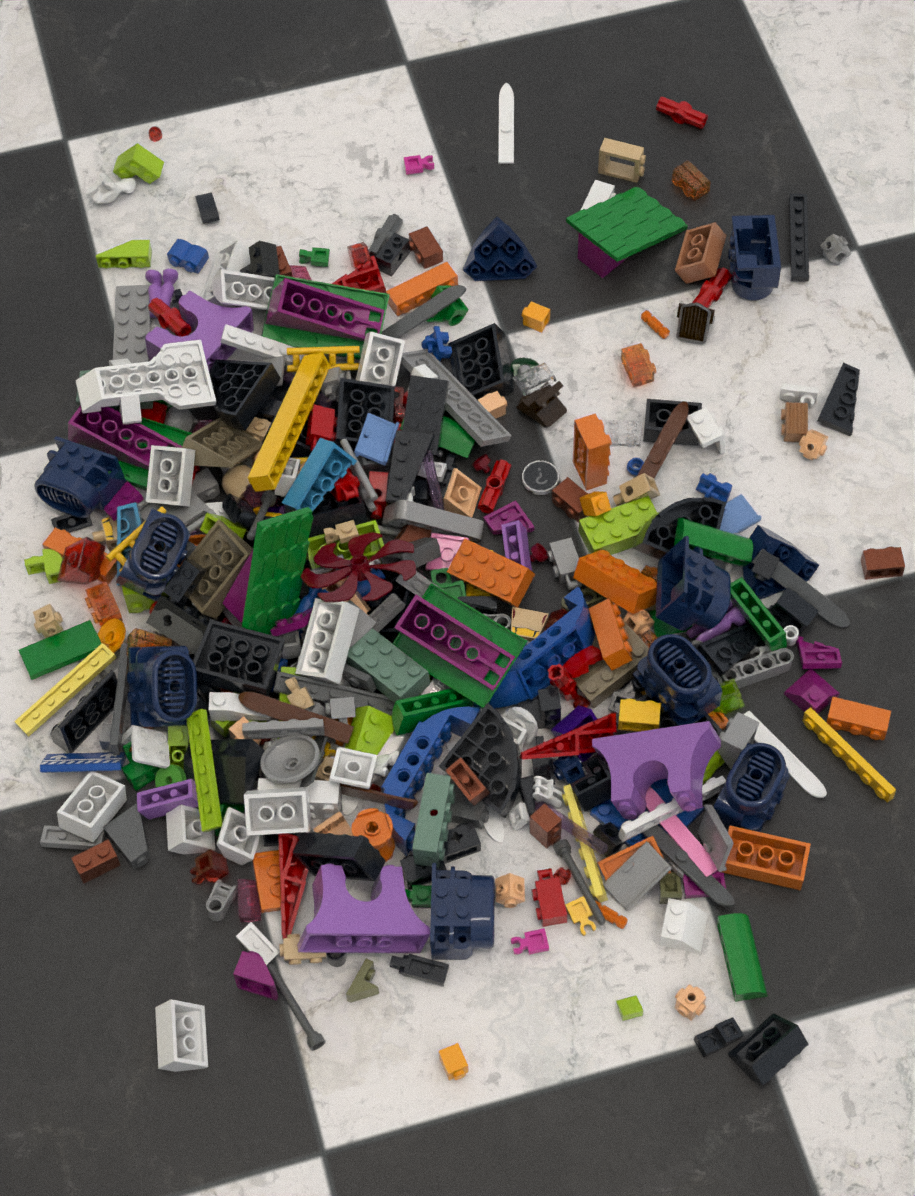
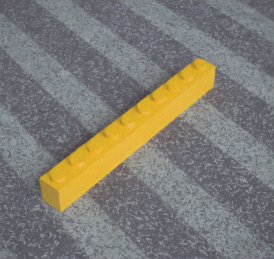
(289, 422)

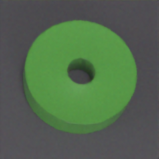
(164, 774)

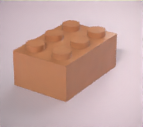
(700, 253)

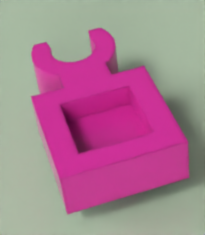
(415, 164)
(534, 941)

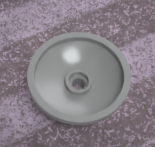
(290, 758)

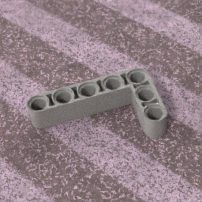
(407, 512)
(755, 667)

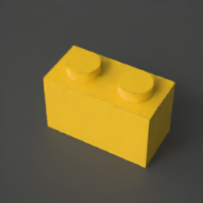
(639, 715)

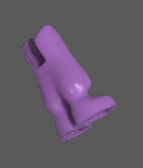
(165, 291)
(732, 615)

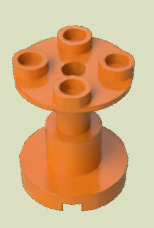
(377, 828)

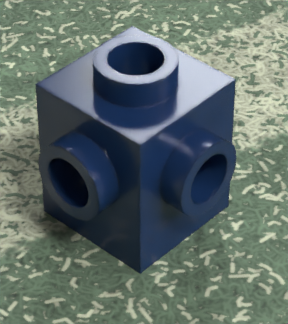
(568, 769)

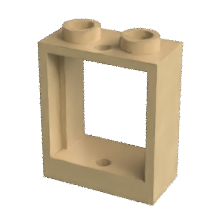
(623, 151)

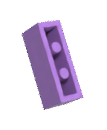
(516, 543)
(161, 800)

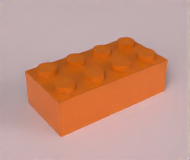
(591, 451)
(491, 573)
(616, 581)
(767, 858)

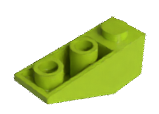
(130, 254)
(178, 742)

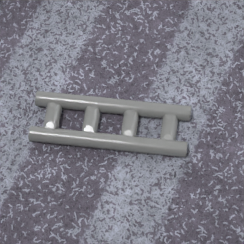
(365, 489)

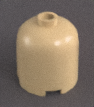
(236, 481)

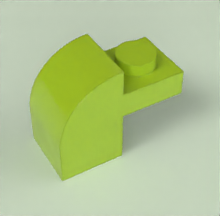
(48, 563)

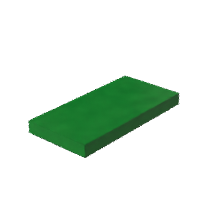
(60, 649)

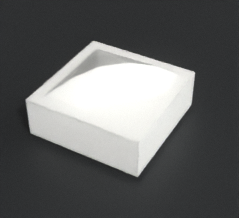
(519, 816)

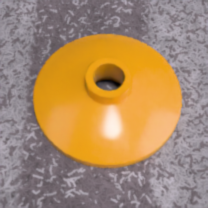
(112, 634)

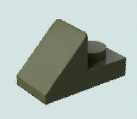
(670, 888)
(360, 986)

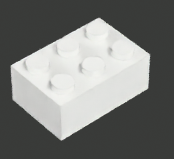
(380, 359)
(170, 475)
(91, 806)
(277, 811)

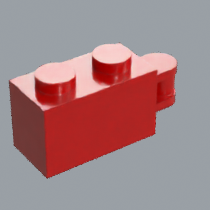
(320, 425)
(346, 487)
(550, 899)

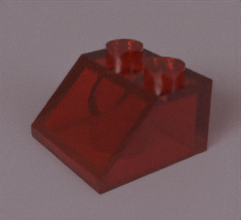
(81, 562)

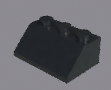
(768, 1048)

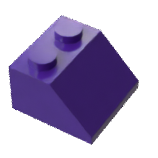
(575, 719)

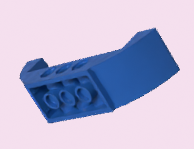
(551, 647)
(417, 760)

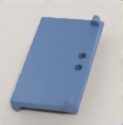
(379, 439)
(738, 515)

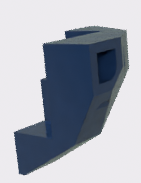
(499, 255)
(787, 553)

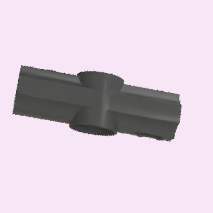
(383, 234)

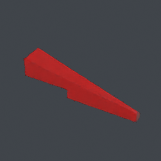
(364, 277)
(574, 741)
(292, 881)

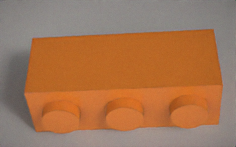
(858, 718)

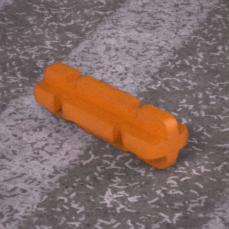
(655, 324)
(612, 916)

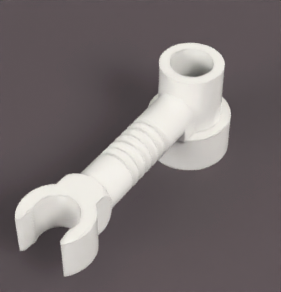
(791, 631)

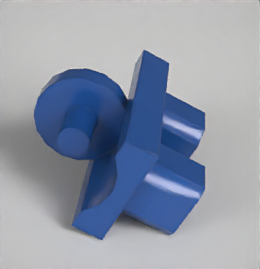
(435, 342)
(713, 489)

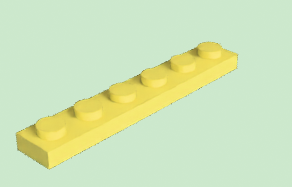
(65, 689)
(586, 853)

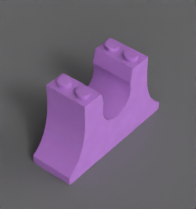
(207, 325)
(657, 754)
(359, 926)

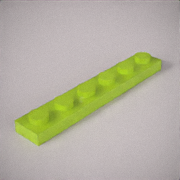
(204, 771)

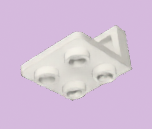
(706, 430)
(148, 746)

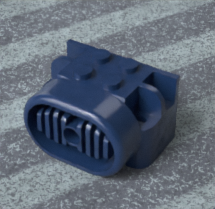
(754, 256)
(79, 479)
(146, 568)
(691, 588)
(679, 679)
(161, 686)
(748, 801)
(461, 913)

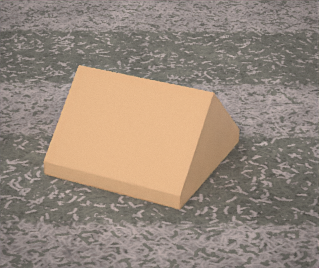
(461, 494)

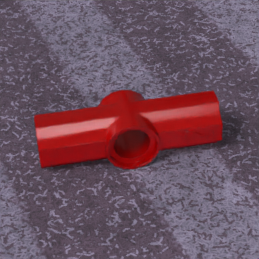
(681, 112)
(713, 288)
(169, 317)
(491, 494)
(561, 679)

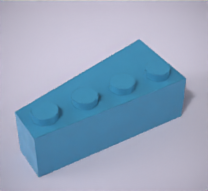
(318, 475)
(128, 520)

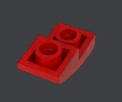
(580, 662)

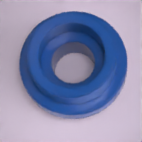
(634, 462)

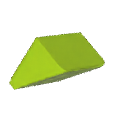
(629, 1008)

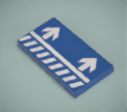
(82, 762)

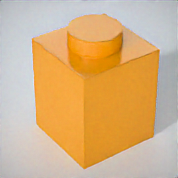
(536, 316)
(595, 503)
(453, 1062)

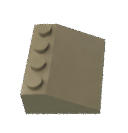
(221, 445)
(223, 557)
(601, 681)

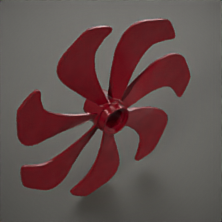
(358, 568)

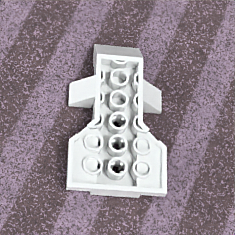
(131, 383)

